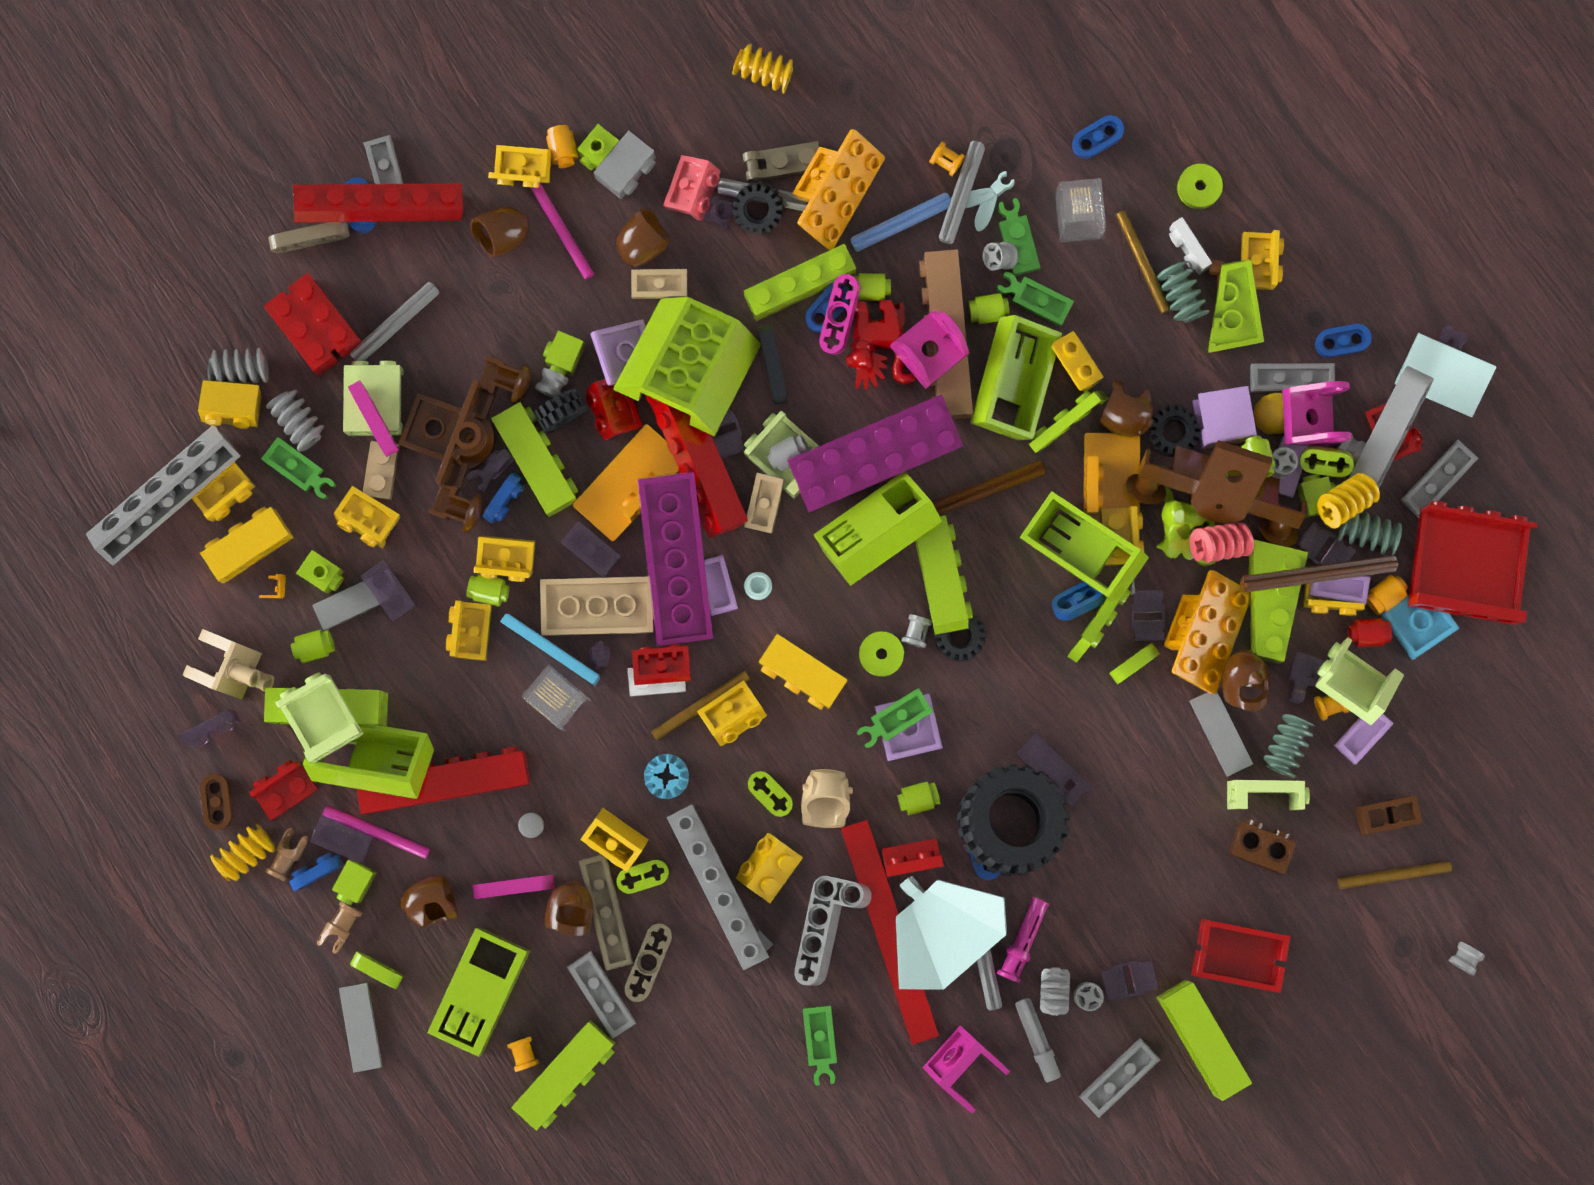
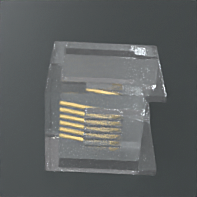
(1080, 210)
(554, 697)

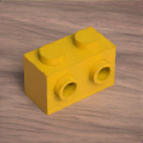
(229, 404)
(614, 839)

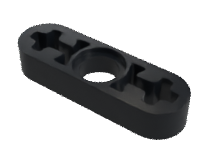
(772, 364)

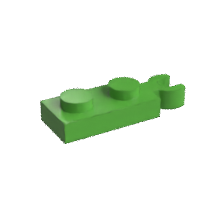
(1018, 232)
(1037, 299)
(296, 467)
(897, 717)
(820, 1040)

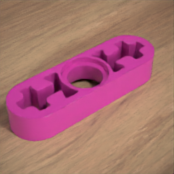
(852, 296)
(373, 418)
(513, 886)

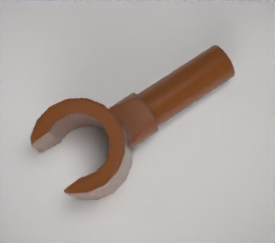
(1215, 269)

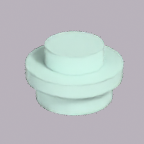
(758, 586)

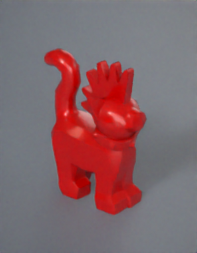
(875, 335)

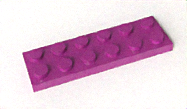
(875, 453)
(675, 558)

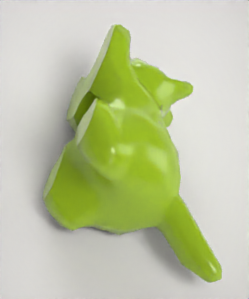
(1178, 521)

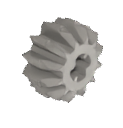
(1055, 991)

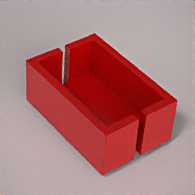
(312, 324)
(1240, 955)

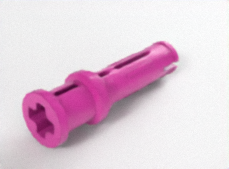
(1019, 952)

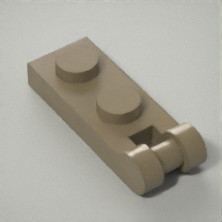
(779, 161)

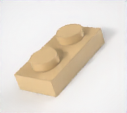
(658, 283)
(380, 473)
(764, 502)

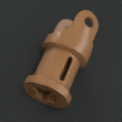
(286, 856)
(340, 925)

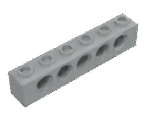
(162, 495)
(718, 887)

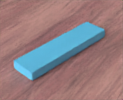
(550, 649)

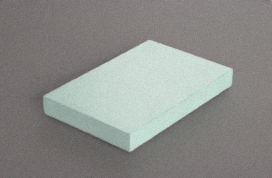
(1457, 375)

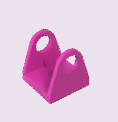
(936, 329)
(1318, 402)
(954, 1059)

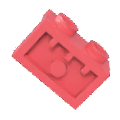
(692, 187)

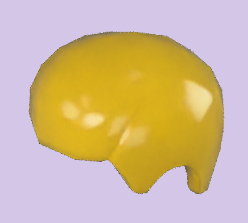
(1269, 414)

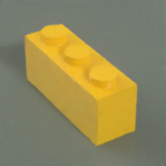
(246, 544)
(802, 672)

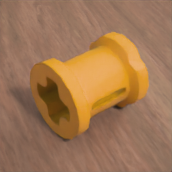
(941, 151)
(1328, 706)
(523, 1054)

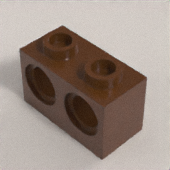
(1388, 815)
(1260, 853)

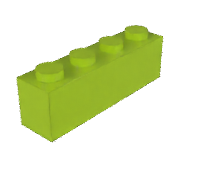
(799, 282)
(534, 459)
(942, 580)
(563, 1075)

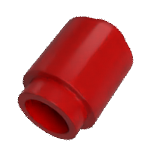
(1370, 632)

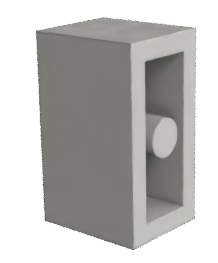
(625, 165)

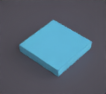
(1418, 628)

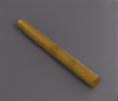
(1143, 261)
(691, 711)
(1395, 874)

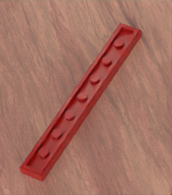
(883, 918)

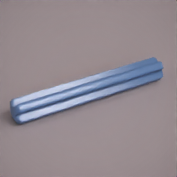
(900, 222)

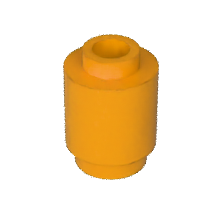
(563, 146)
(1387, 594)

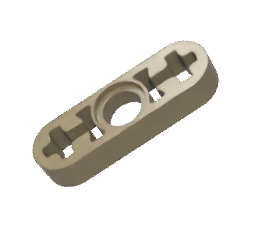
(308, 236)
(633, 979)

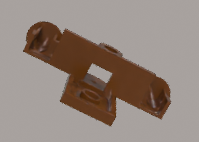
(464, 438)
(1222, 488)

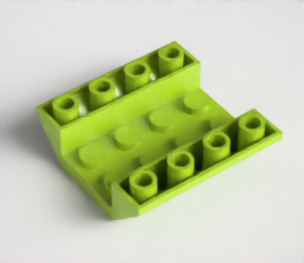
(690, 361)

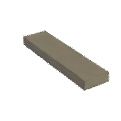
(606, 912)

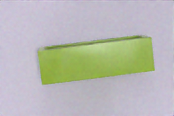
(1015, 378)
(874, 530)
(1086, 550)
(365, 705)
(374, 762)
(477, 993)
(1204, 1040)

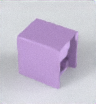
(1224, 416)

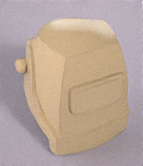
(826, 799)

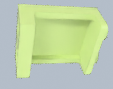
(384, 388)
(776, 429)
(1357, 683)
(319, 716)
(1238, 792)

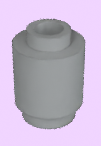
(785, 450)

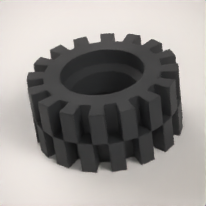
(766, 193)
(561, 410)
(1178, 414)
(965, 652)

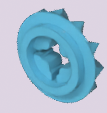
(677, 768)

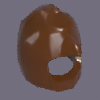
(506, 229)
(642, 238)
(1127, 414)
(1245, 670)
(429, 901)
(570, 909)

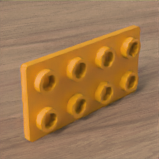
(836, 186)
(1107, 466)
(613, 497)
(1207, 630)

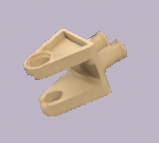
(236, 670)

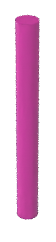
(563, 232)
(376, 832)

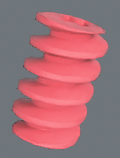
(1221, 542)

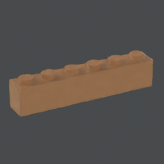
(944, 294)

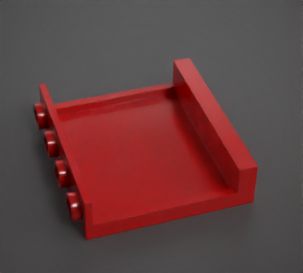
(1470, 563)

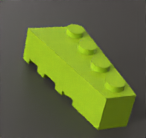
(1273, 608)

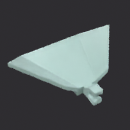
(945, 932)

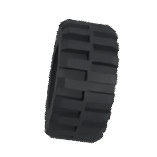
(1043, 800)

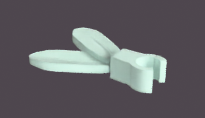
(987, 199)

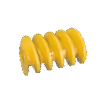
(763, 67)
(1347, 500)
(243, 853)

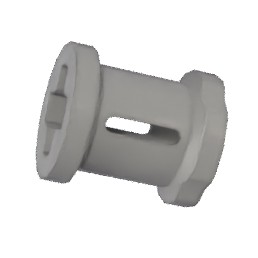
(917, 631)

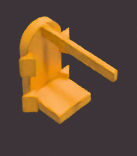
(280, 589)

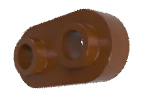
(216, 802)

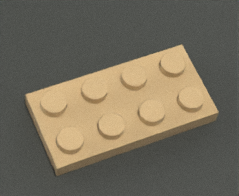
(596, 606)

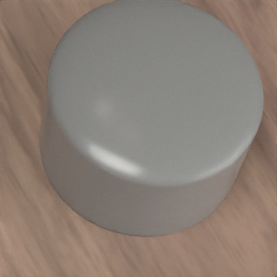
(531, 825)

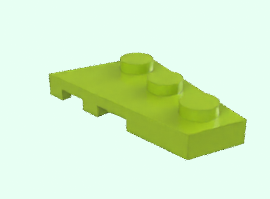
(1236, 309)
(1064, 419)
(1092, 634)

